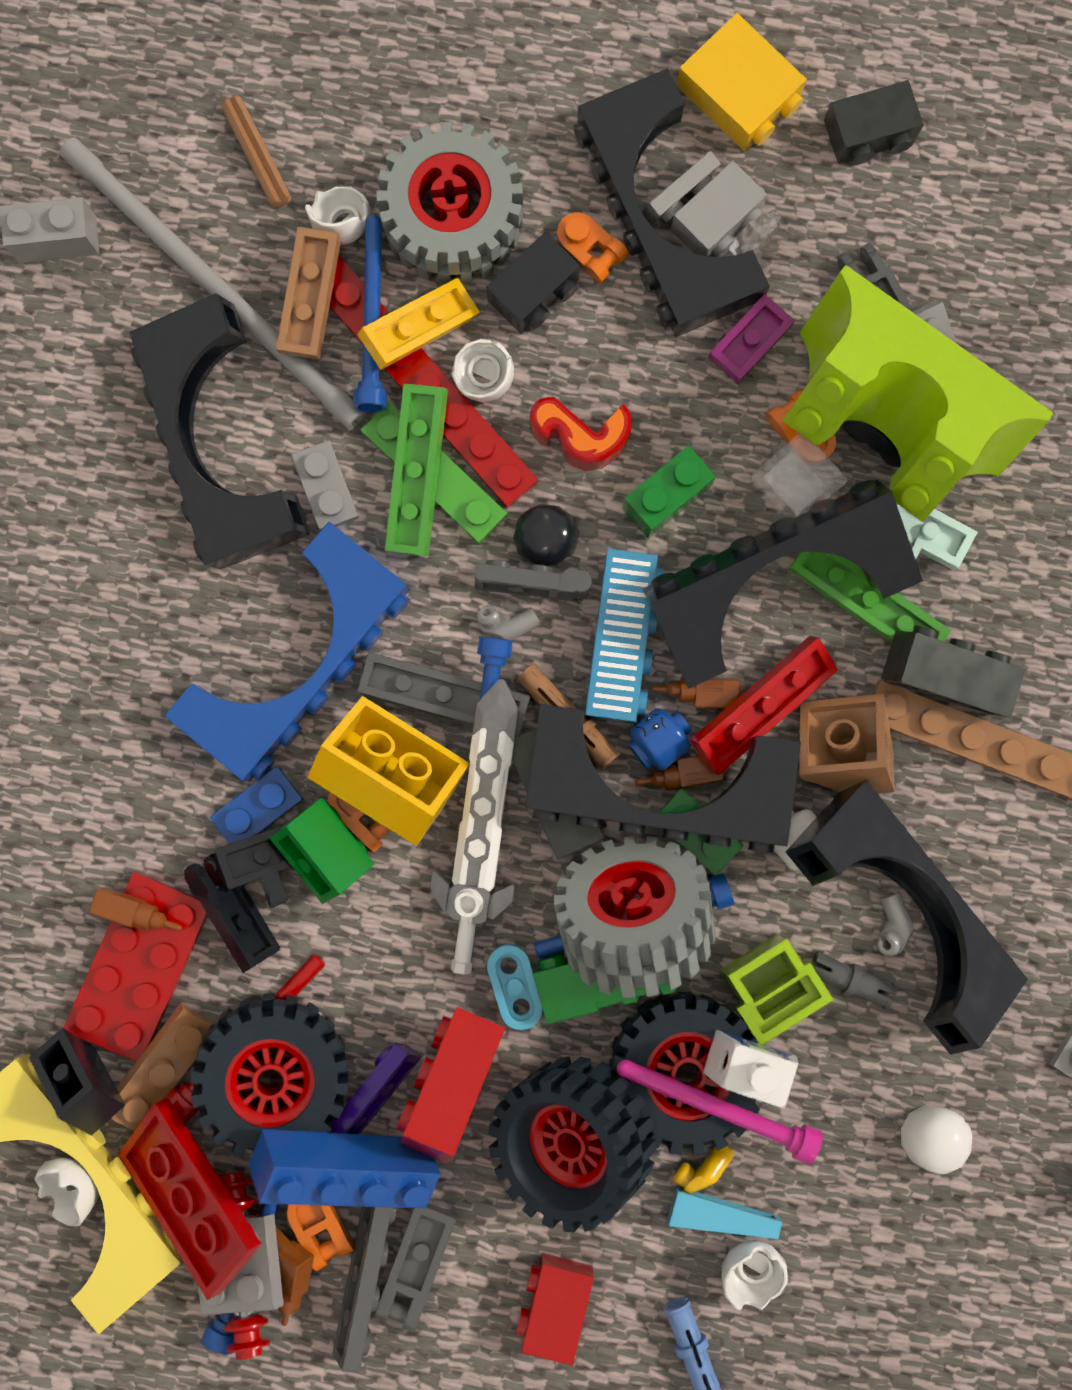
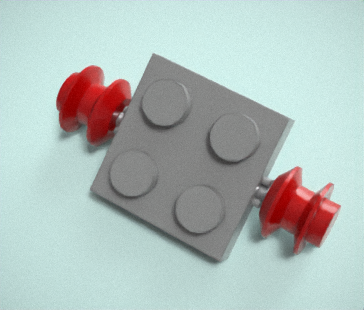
(255, 1285)

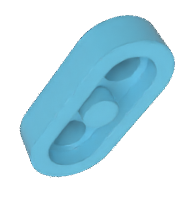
(514, 986)

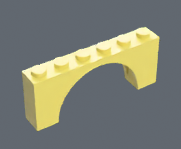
(135, 1245)

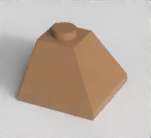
(847, 743)

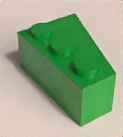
(567, 996)

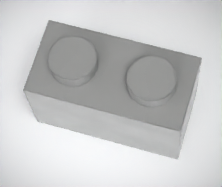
(719, 212)
(49, 230)

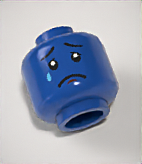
(660, 739)

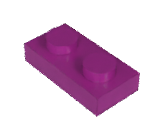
(751, 339)

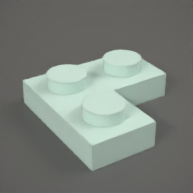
(938, 537)

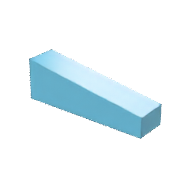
(718, 1215)

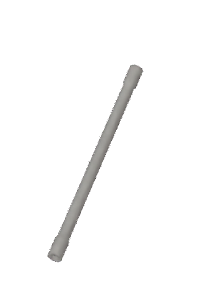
(93, 170)

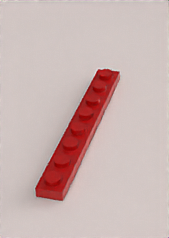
(463, 424)

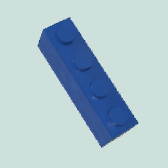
(340, 1170)

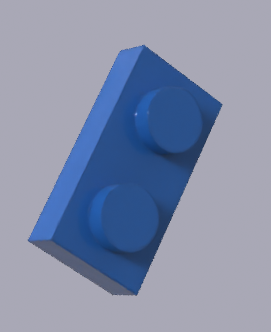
(257, 807)

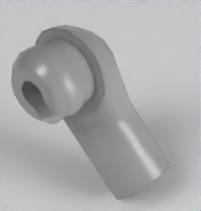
(504, 626)
(897, 926)

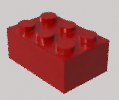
(449, 1084)

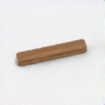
(256, 152)

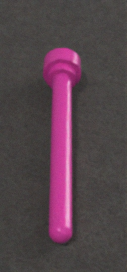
(801, 1141)

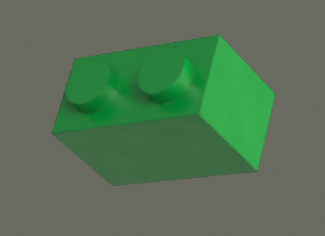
(668, 491)
(322, 850)

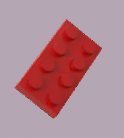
(136, 972)
(188, 1199)

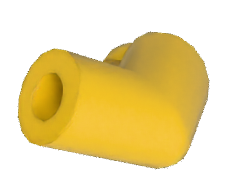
(706, 1174)

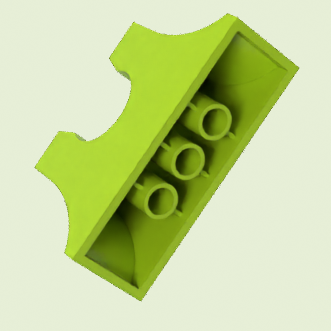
(915, 386)

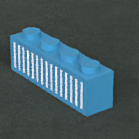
(621, 638)

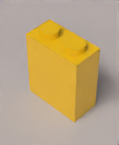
(741, 83)

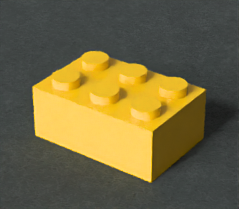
(388, 770)

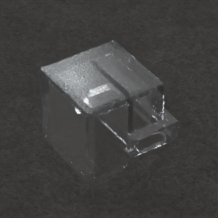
(798, 476)

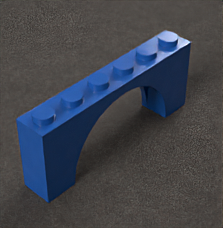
(249, 733)

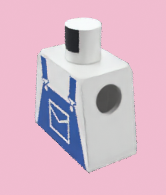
(751, 1068)

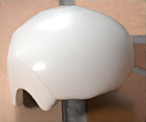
(337, 201)
(487, 360)
(936, 1139)
(73, 1205)
(753, 1290)

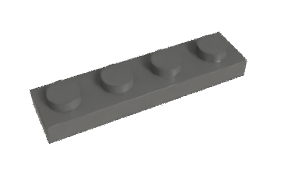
(427, 689)
(361, 1288)

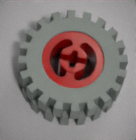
(454, 240)
(658, 911)

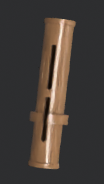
(534, 680)

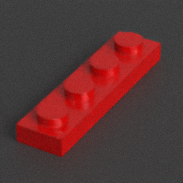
(764, 704)

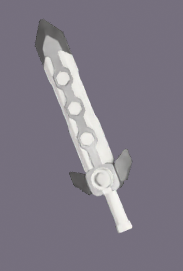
(480, 831)

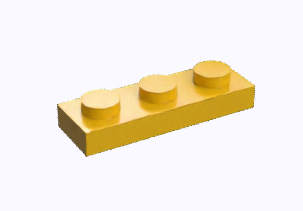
(418, 323)

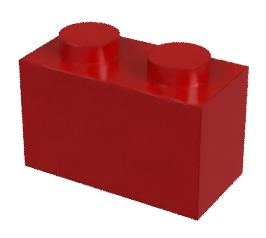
(556, 1308)

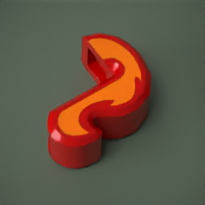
(577, 441)

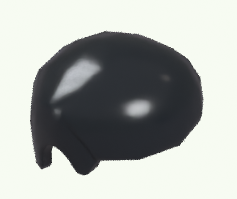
(546, 535)

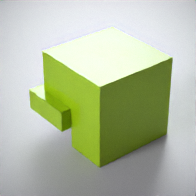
(774, 988)

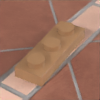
(308, 293)
(161, 1064)

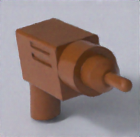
(709, 694)
(684, 773)
(128, 910)
(295, 1273)

